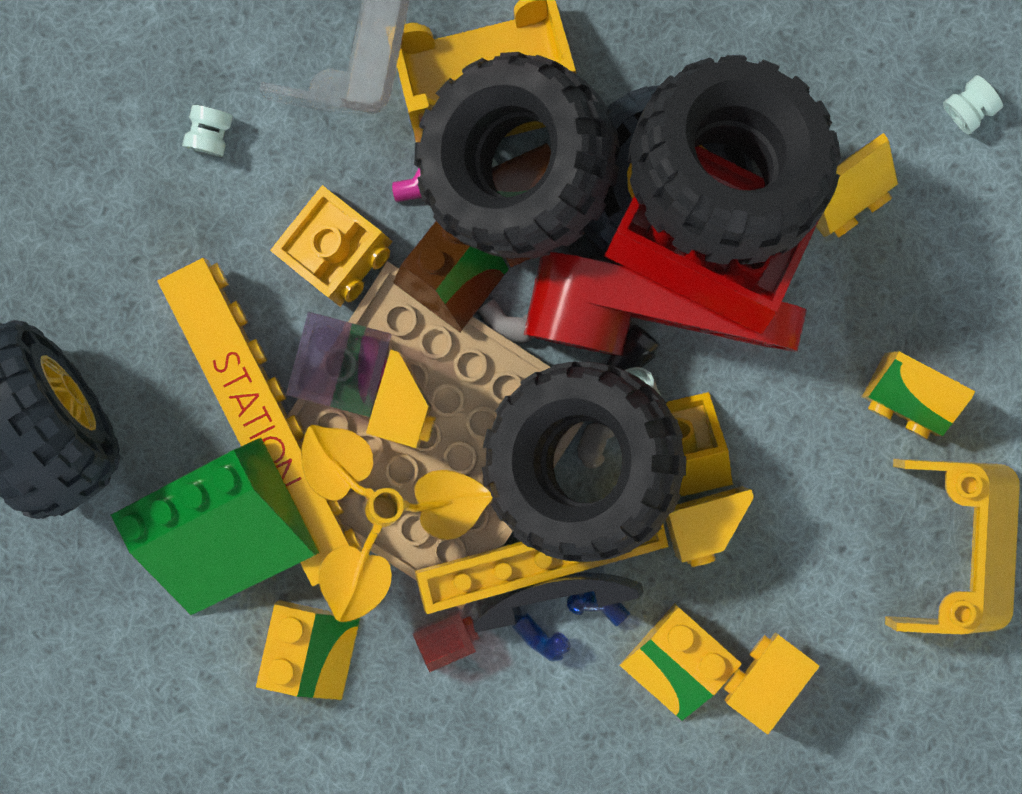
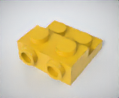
(333, 247)

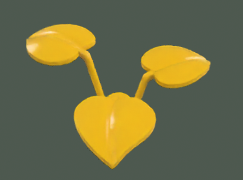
(339, 460)

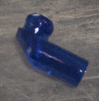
(587, 602)
(539, 641)

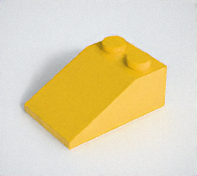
(862, 184)

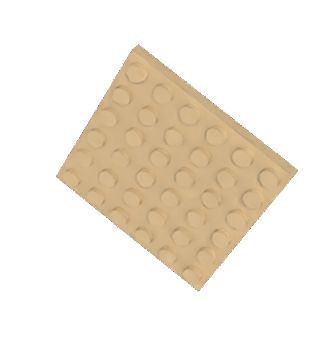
(464, 383)

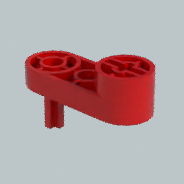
(592, 305)

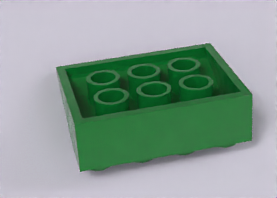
(217, 529)

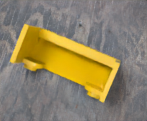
(995, 498)

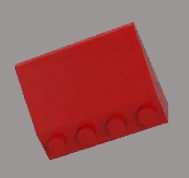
(737, 291)

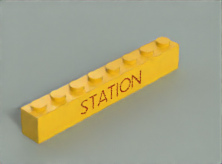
(249, 396)

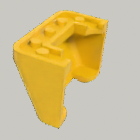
(430, 62)

